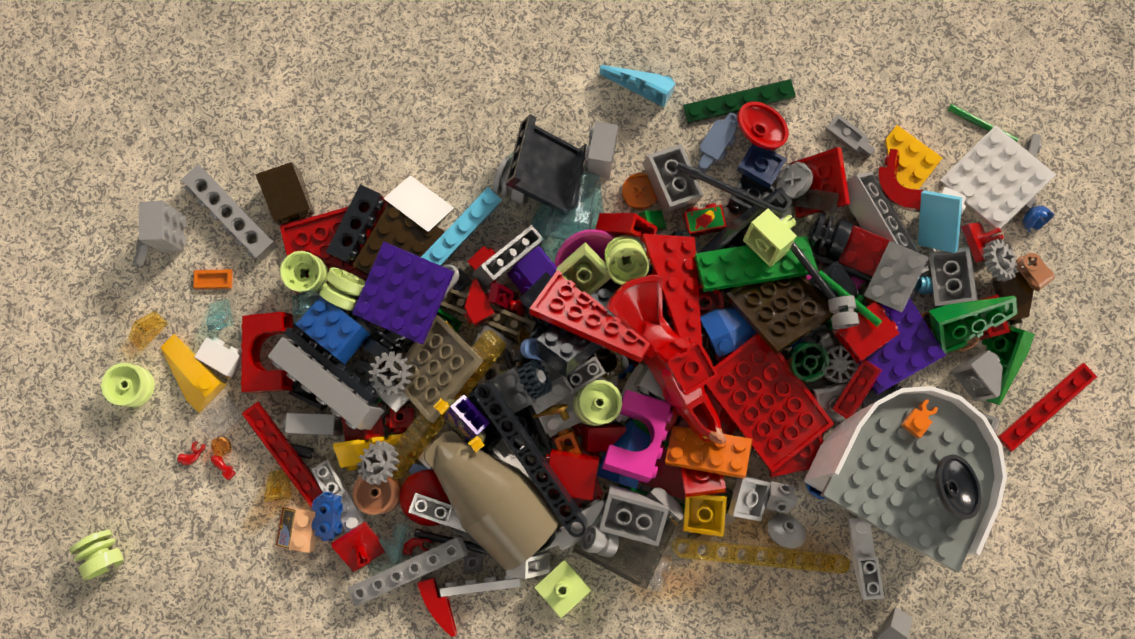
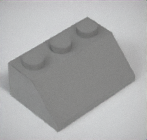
(953, 277)
(980, 375)

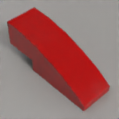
(437, 605)

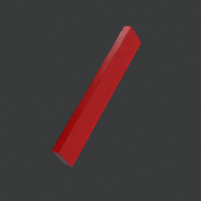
(1047, 407)
(283, 452)

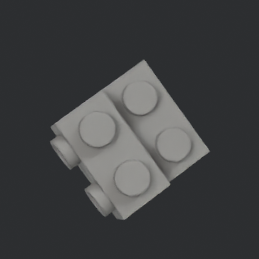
(749, 498)

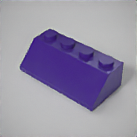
(530, 269)

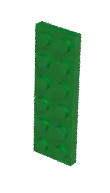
(744, 267)

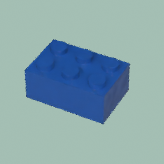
(333, 329)

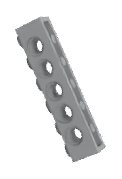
(196, 180)
(408, 571)

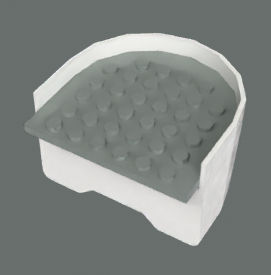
(889, 474)

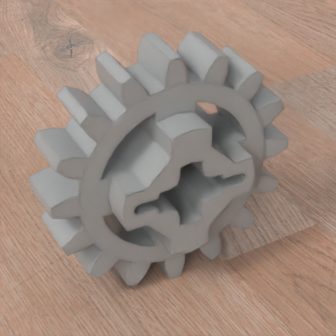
(1000, 260)
(390, 381)
(378, 462)

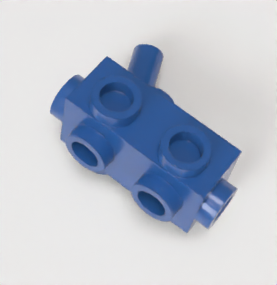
(327, 516)

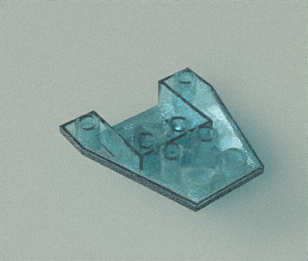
(583, 217)

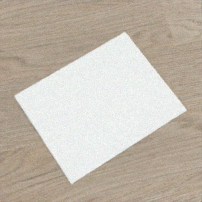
(418, 203)

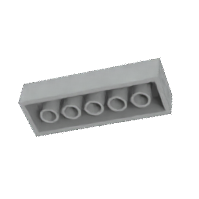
(876, 212)
(324, 385)

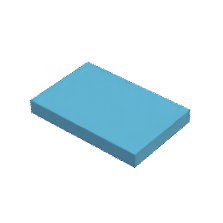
(939, 221)

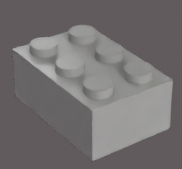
(601, 149)
(671, 186)
(161, 226)
(896, 276)

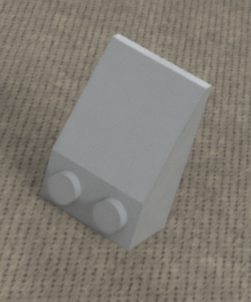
(633, 516)

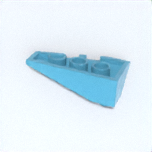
(649, 85)

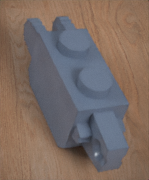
(716, 141)

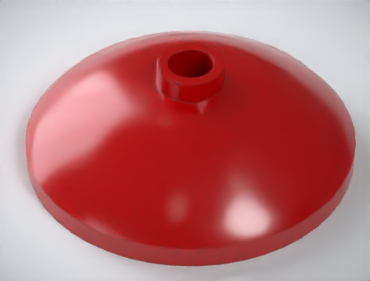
(762, 125)
(423, 483)

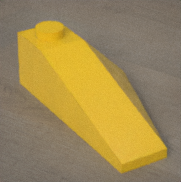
(193, 376)
(349, 451)

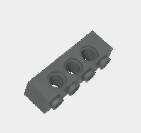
(507, 256)

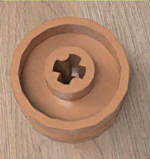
(374, 502)

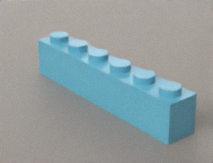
(463, 227)

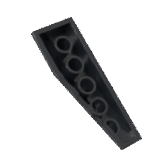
(734, 233)

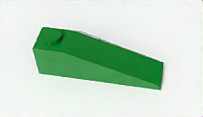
(960, 322)
(1011, 350)

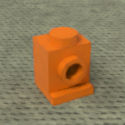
(566, 434)

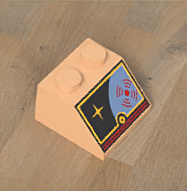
(296, 530)

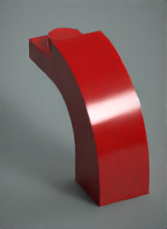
(899, 195)

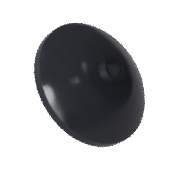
(958, 487)

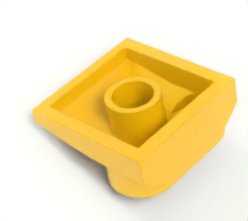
(705, 514)

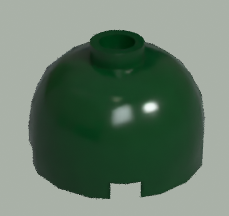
(808, 361)

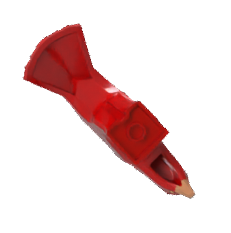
(674, 361)

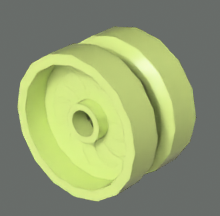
(343, 288)
(127, 385)
(606, 395)

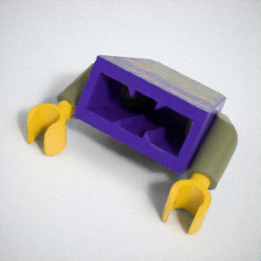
(464, 420)

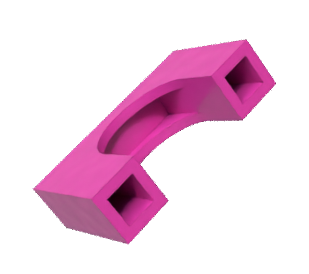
(654, 415)

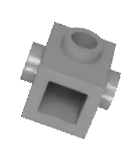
(781, 498)

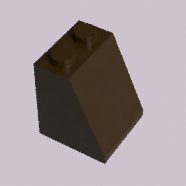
(285, 193)

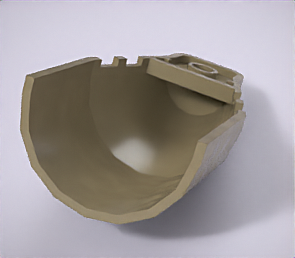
(492, 500)

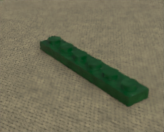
(734, 101)

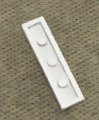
(473, 586)

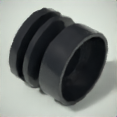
(828, 235)
(387, 342)

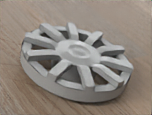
(840, 365)

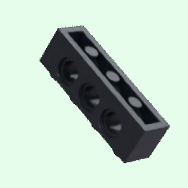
(345, 231)

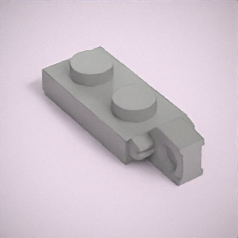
(850, 136)

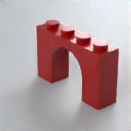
(255, 332)

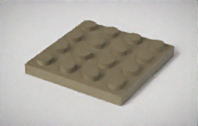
(438, 368)

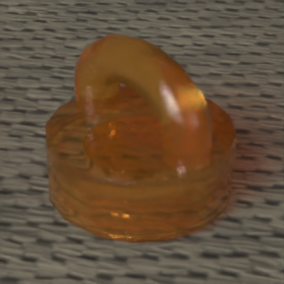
(221, 446)

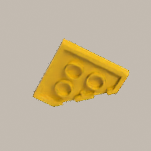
(915, 158)

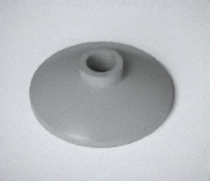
(786, 531)

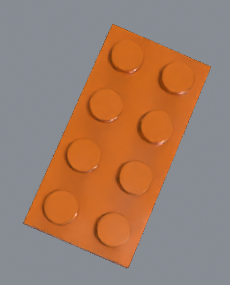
(691, 452)

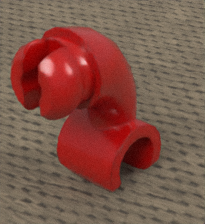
(191, 458)
(227, 471)
(414, 542)

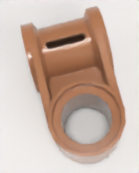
(1034, 272)

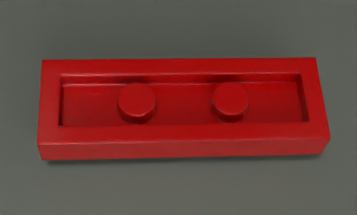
(857, 389)

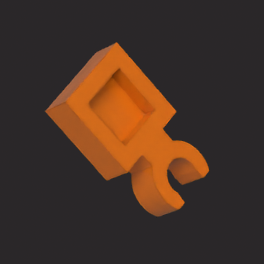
(918, 421)

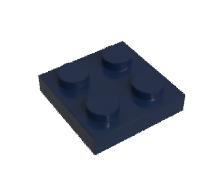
(761, 165)

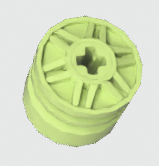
(626, 268)
(294, 269)
(96, 554)

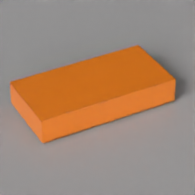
(213, 279)

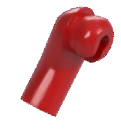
(517, 307)

